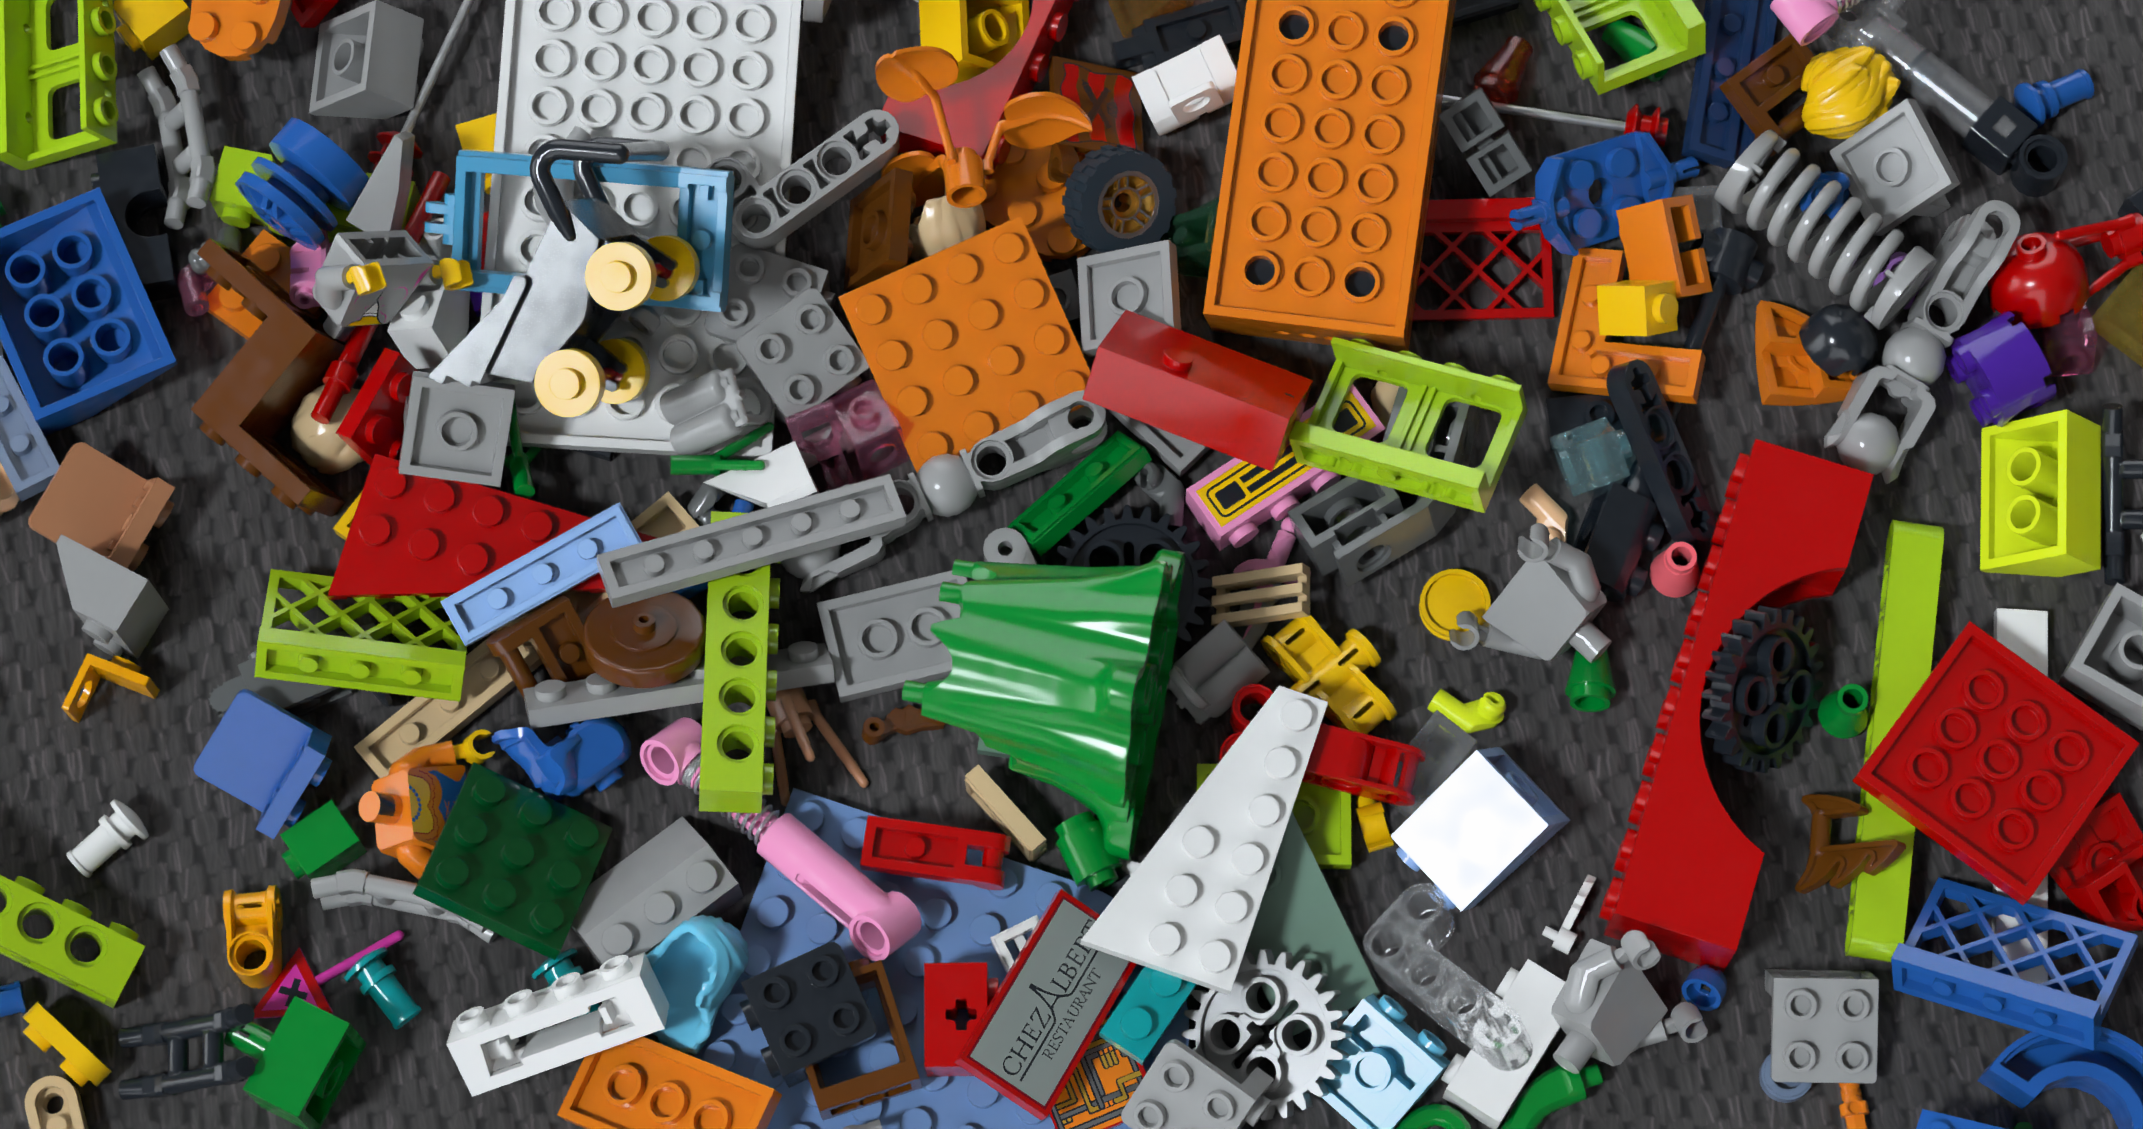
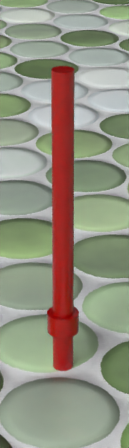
(343, 373)

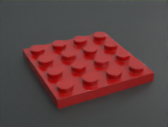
(1996, 763)

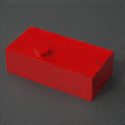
(1197, 389)

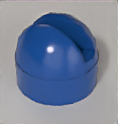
(1701, 998)

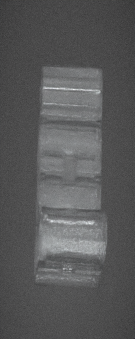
(1453, 987)

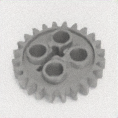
(1296, 1068)

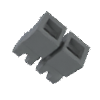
(1497, 159)

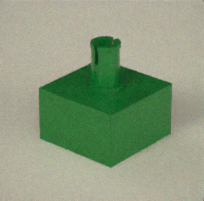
(300, 1062)

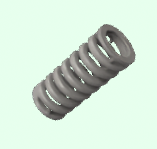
(1881, 301)

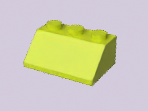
(2041, 496)

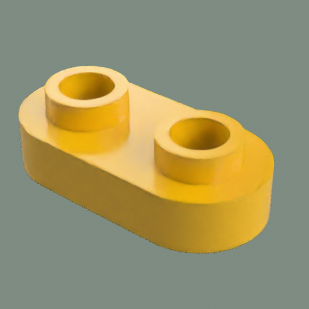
(49, 1032)

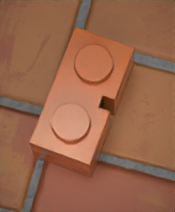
(1651, 242)

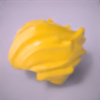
(1846, 91)

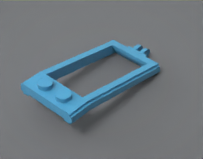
(703, 217)

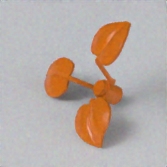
(1030, 123)

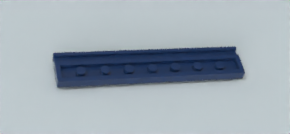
(1734, 38)

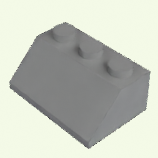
(653, 893)

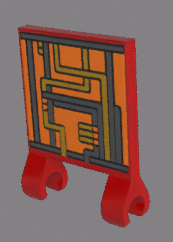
(1098, 1088)

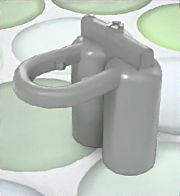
(712, 410)
(1213, 673)

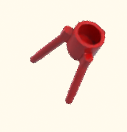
(2118, 238)

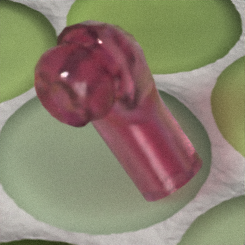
(193, 290)

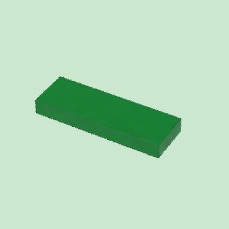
(1080, 492)

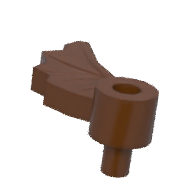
(904, 721)

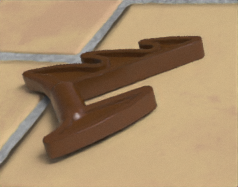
(1842, 861)

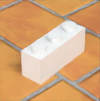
(1478, 1085)

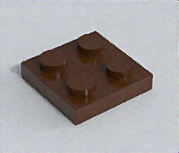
(879, 229)

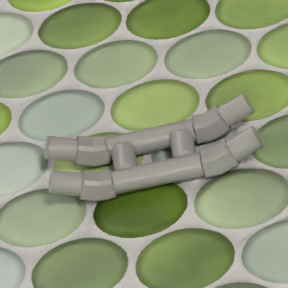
(196, 157)
(360, 887)

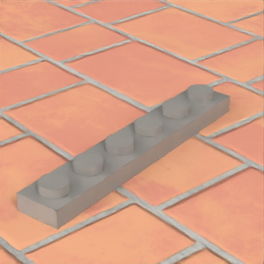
(750, 540)
(595, 697)

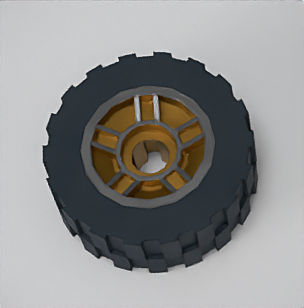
(1143, 191)

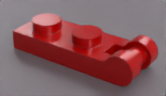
(933, 852)

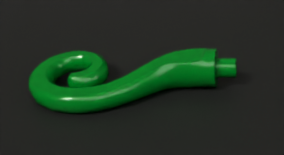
(1541, 1097)

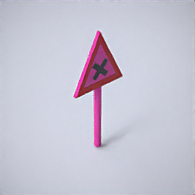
(300, 981)

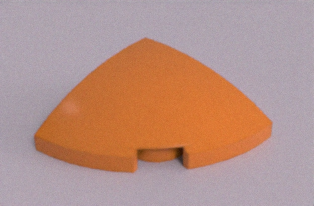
(1784, 367)

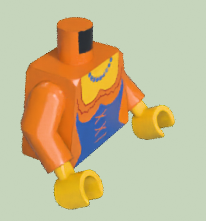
(417, 799)

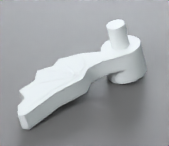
(1565, 938)

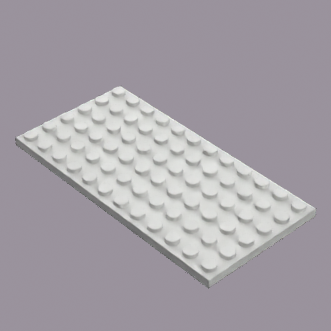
(670, 71)

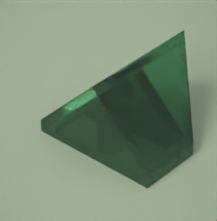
(1193, 238)

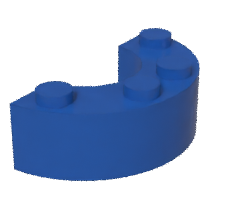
(2042, 1063)

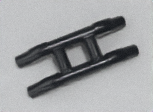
(2114, 472)
(176, 1036)

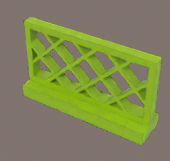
(360, 659)

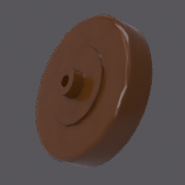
(645, 640)

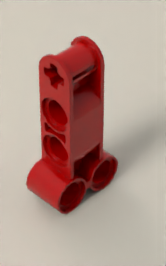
(1344, 757)

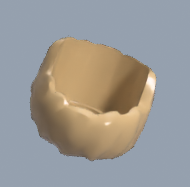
(943, 227)
(319, 442)

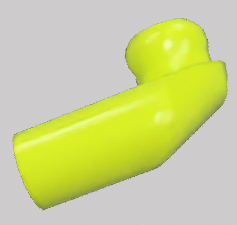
(1473, 715)

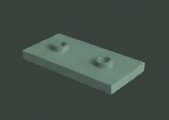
(1305, 919)

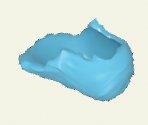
(697, 973)

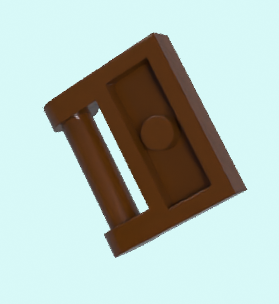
(1766, 84)
(557, 638)

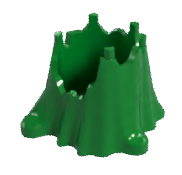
(1064, 675)

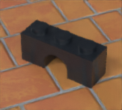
(133, 185)

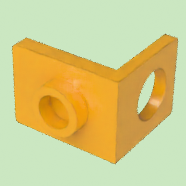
(117, 671)

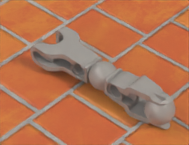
(951, 482)

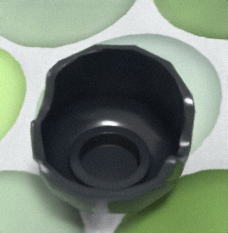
(1839, 340)

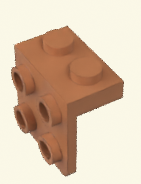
(102, 506)

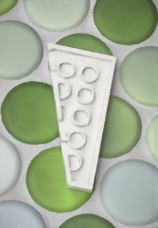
(1206, 876)

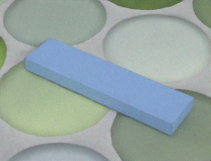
(538, 575)

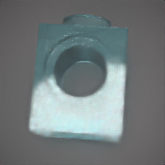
(1591, 455)

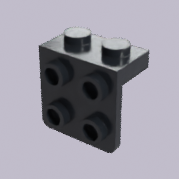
(807, 1011)

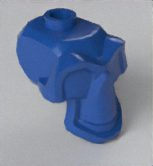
(571, 765)

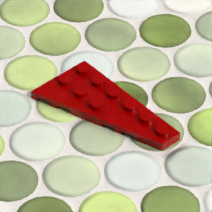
(440, 535)

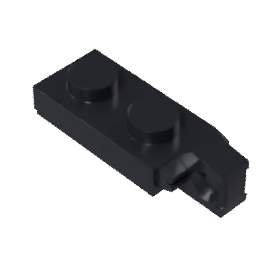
(1179, 31)

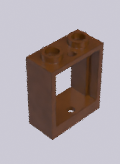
(877, 1084)

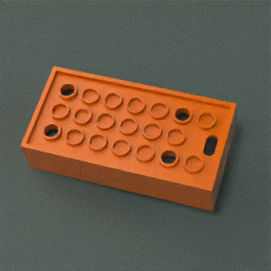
(1329, 170)

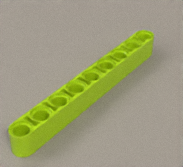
(1900, 668)

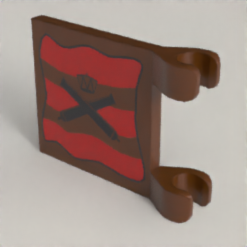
(1109, 102)

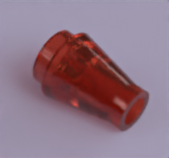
(1505, 71)

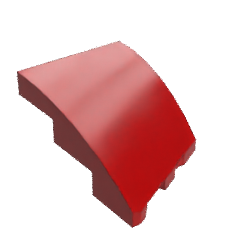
(2105, 866)

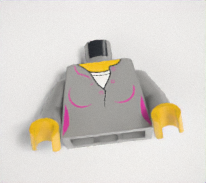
(374, 275)

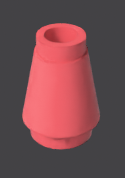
(1674, 579)

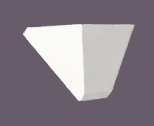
(780, 481)

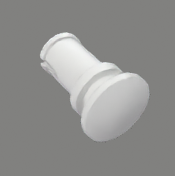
(107, 838)

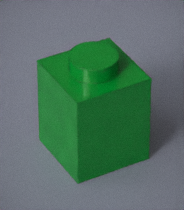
(321, 843)

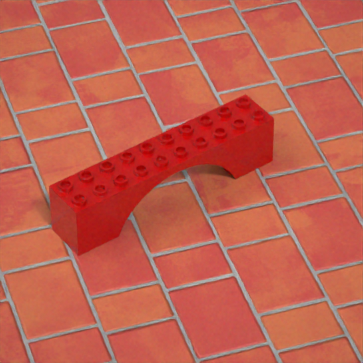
(1687, 861)

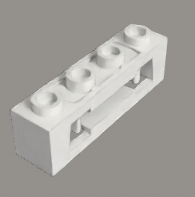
(487, 1038)

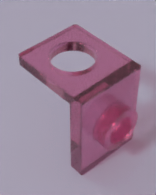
(870, 427)

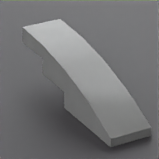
(387, 191)

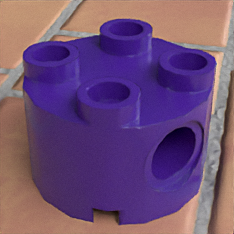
(2001, 370)

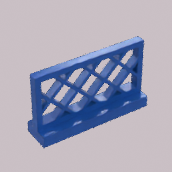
(1999, 991)

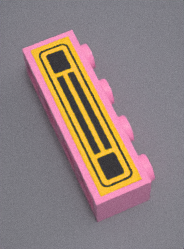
(1244, 496)

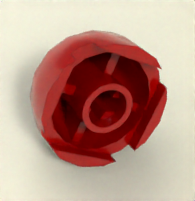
(2039, 281)

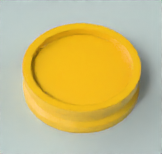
(1447, 596)

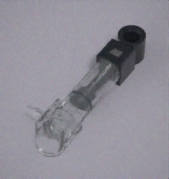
(1991, 129)

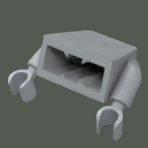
(1543, 605)
(1613, 1008)

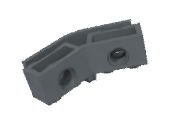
(1362, 515)

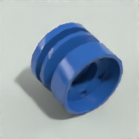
(296, 192)

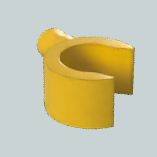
(1373, 824)

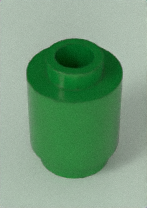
(1084, 852)

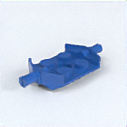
(1630, 174)

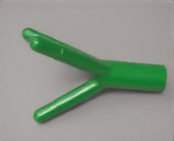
(518, 461)
(716, 463)

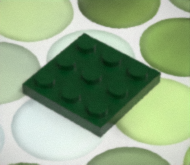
(513, 861)

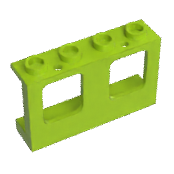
(1672, 24)
(34, 72)
(1403, 458)

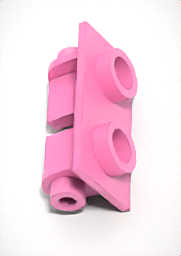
(303, 267)

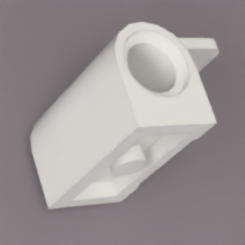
(1188, 85)

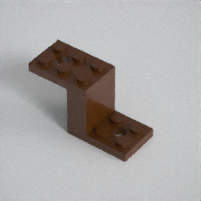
(267, 382)

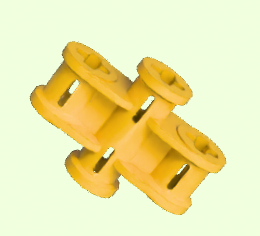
(1332, 672)

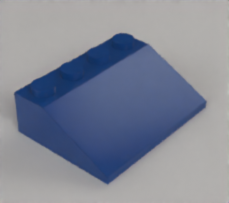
(75, 313)

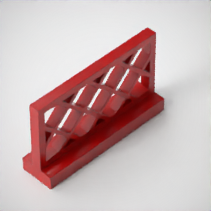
(1484, 218)

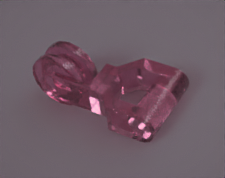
(824, 449)

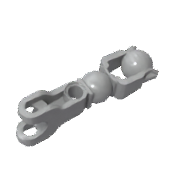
(1916, 352)

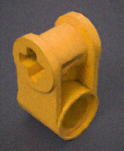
(254, 924)

